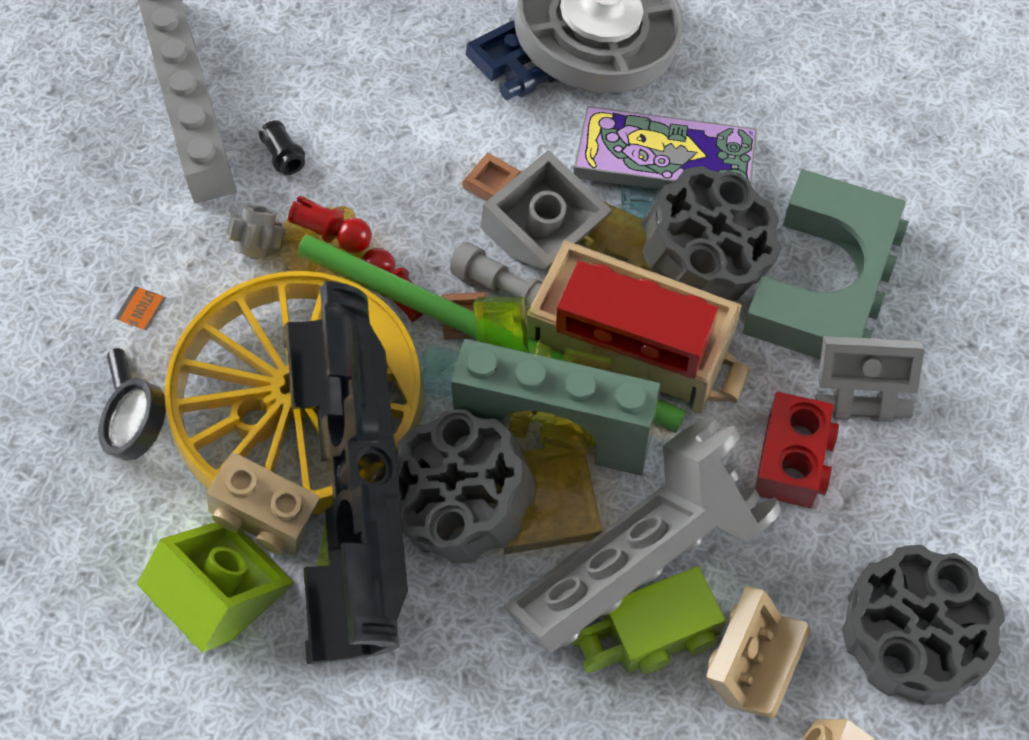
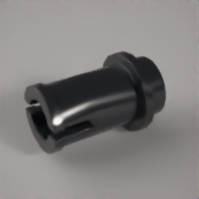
(286, 155)

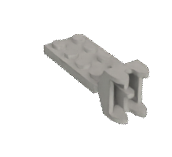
(645, 539)

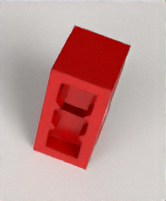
(789, 449)

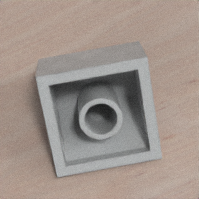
(541, 211)

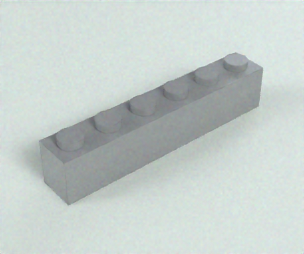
(187, 100)

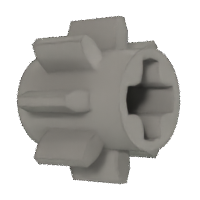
(255, 231)

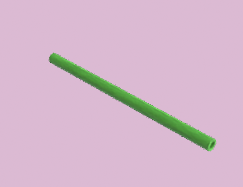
(428, 303)

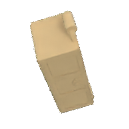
(542, 328)

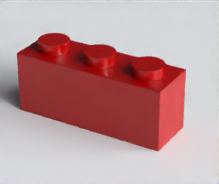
(636, 318)

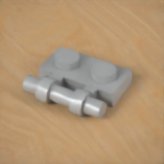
(871, 366)

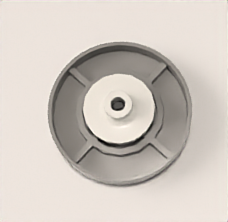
(600, 42)

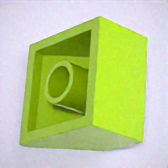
(212, 583)

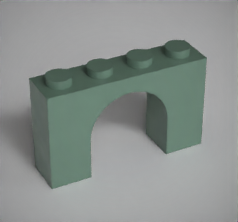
(863, 226)
(607, 404)

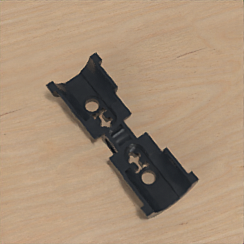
(343, 374)

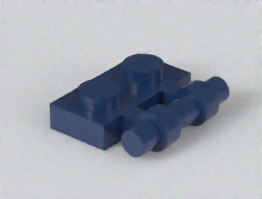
(501, 54)

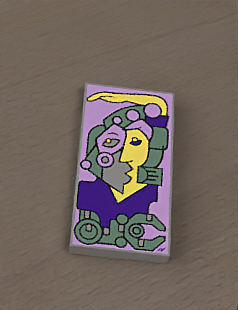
(657, 148)

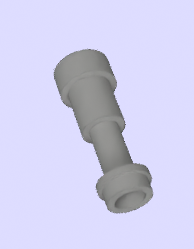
(473, 265)

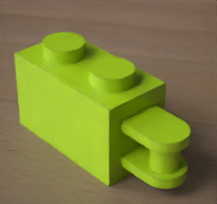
(655, 625)

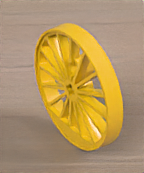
(273, 386)

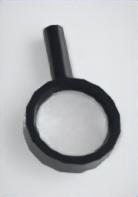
(131, 413)

